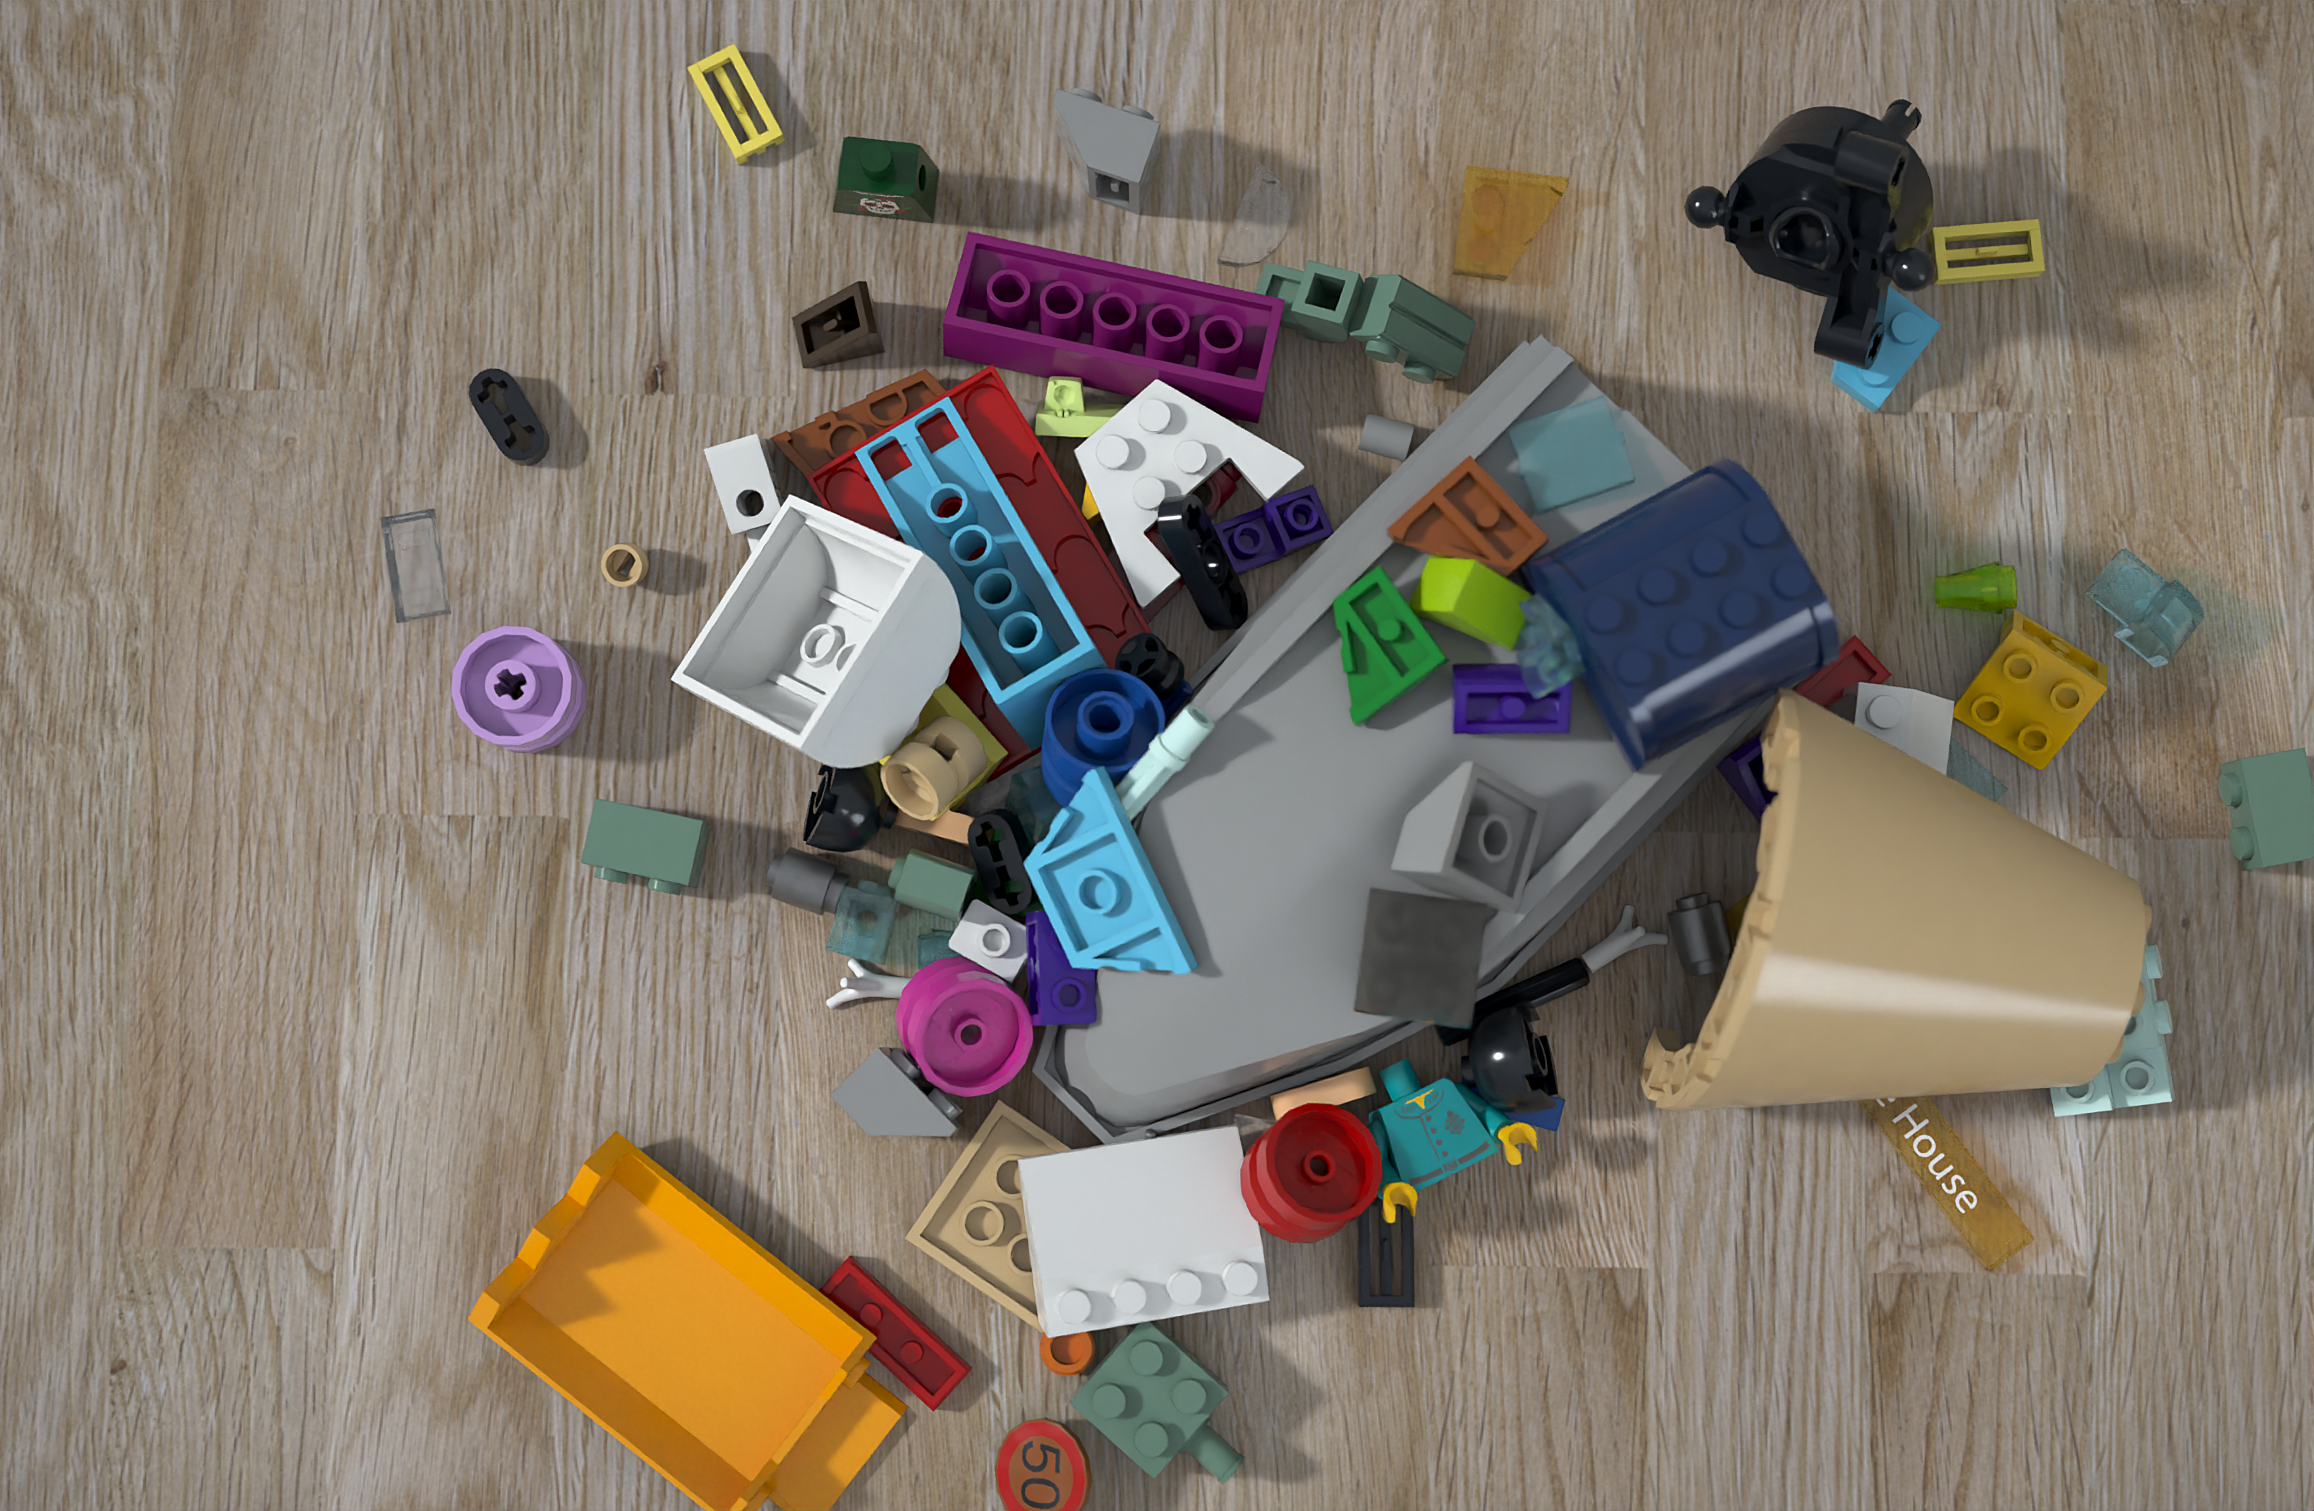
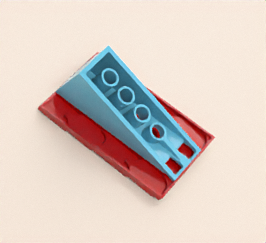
(1001, 525)

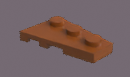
(844, 429)

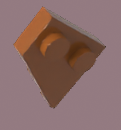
(1470, 519)

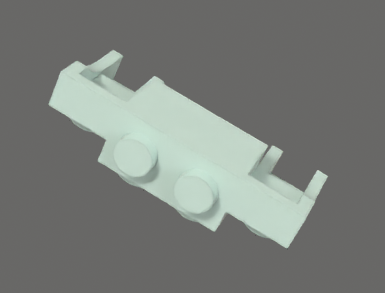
(2143, 1067)

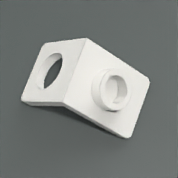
(991, 940)

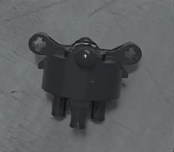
(1835, 213)

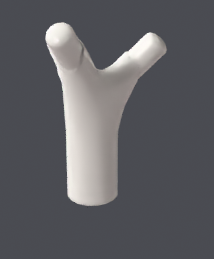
(1621, 941)
(867, 985)

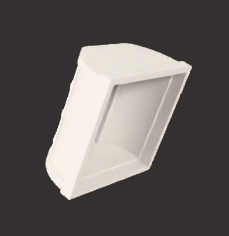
(828, 638)

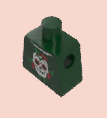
(884, 179)

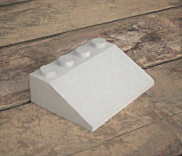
(1140, 1231)

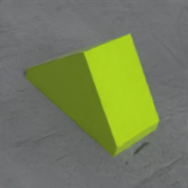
(1470, 600)

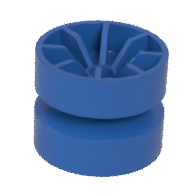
(1094, 723)

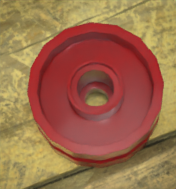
(1311, 1173)

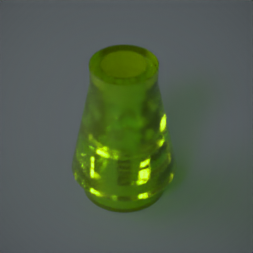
(1979, 589)

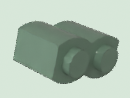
(933, 884)

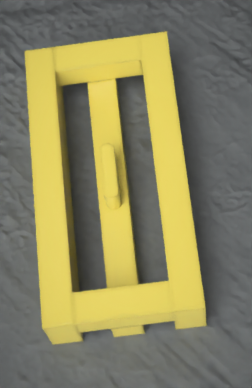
(756, 143)
(1940, 235)

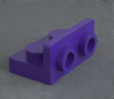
(1055, 988)

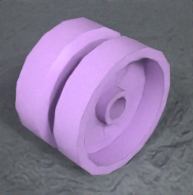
(487, 682)

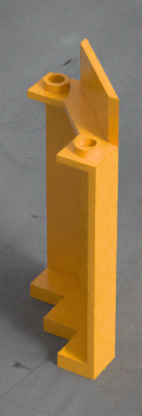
(690, 1341)

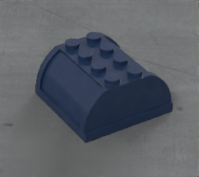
(1687, 610)

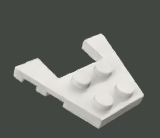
(1162, 450)

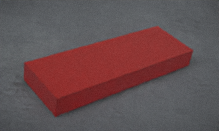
(902, 1340)

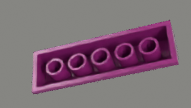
(1110, 325)

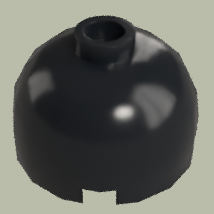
(848, 808)
(1511, 1061)

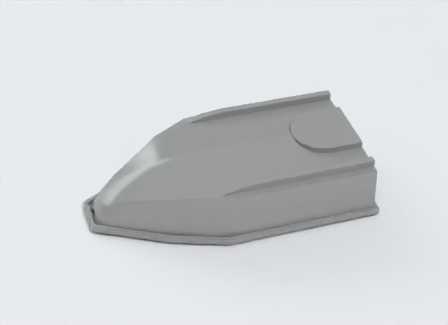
(1302, 811)

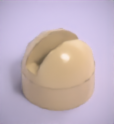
(617, 558)

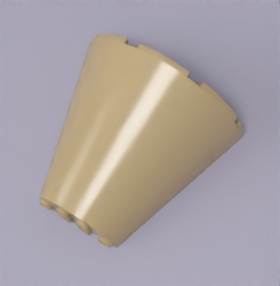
(1905, 941)

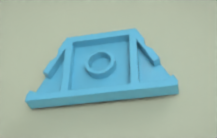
(1104, 888)

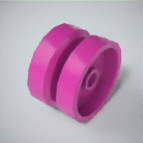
(964, 1026)

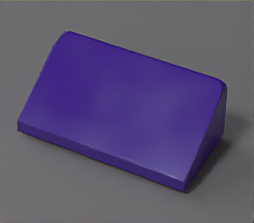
(1497, 701)

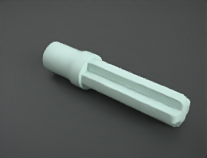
(1165, 756)

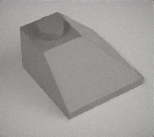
(1472, 839)

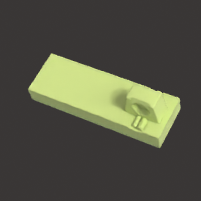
(1066, 411)

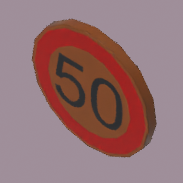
(1043, 1468)

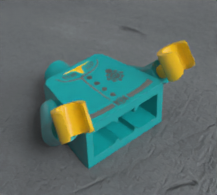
(1435, 1134)

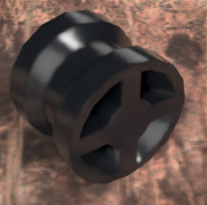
(1152, 663)

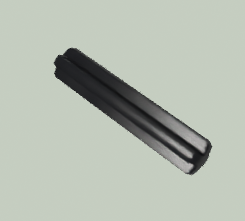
(1536, 989)

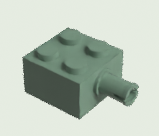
(1157, 1402)

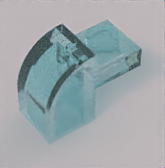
(2153, 613)

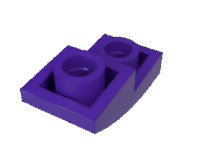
(1274, 530)

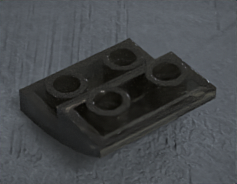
(1419, 958)

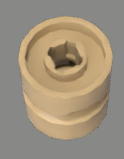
(933, 767)

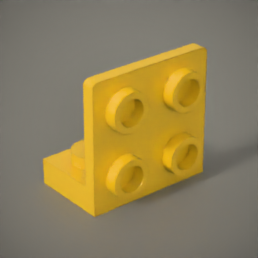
(2031, 691)

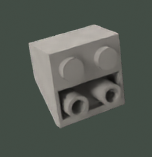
(1108, 147)
(892, 1101)

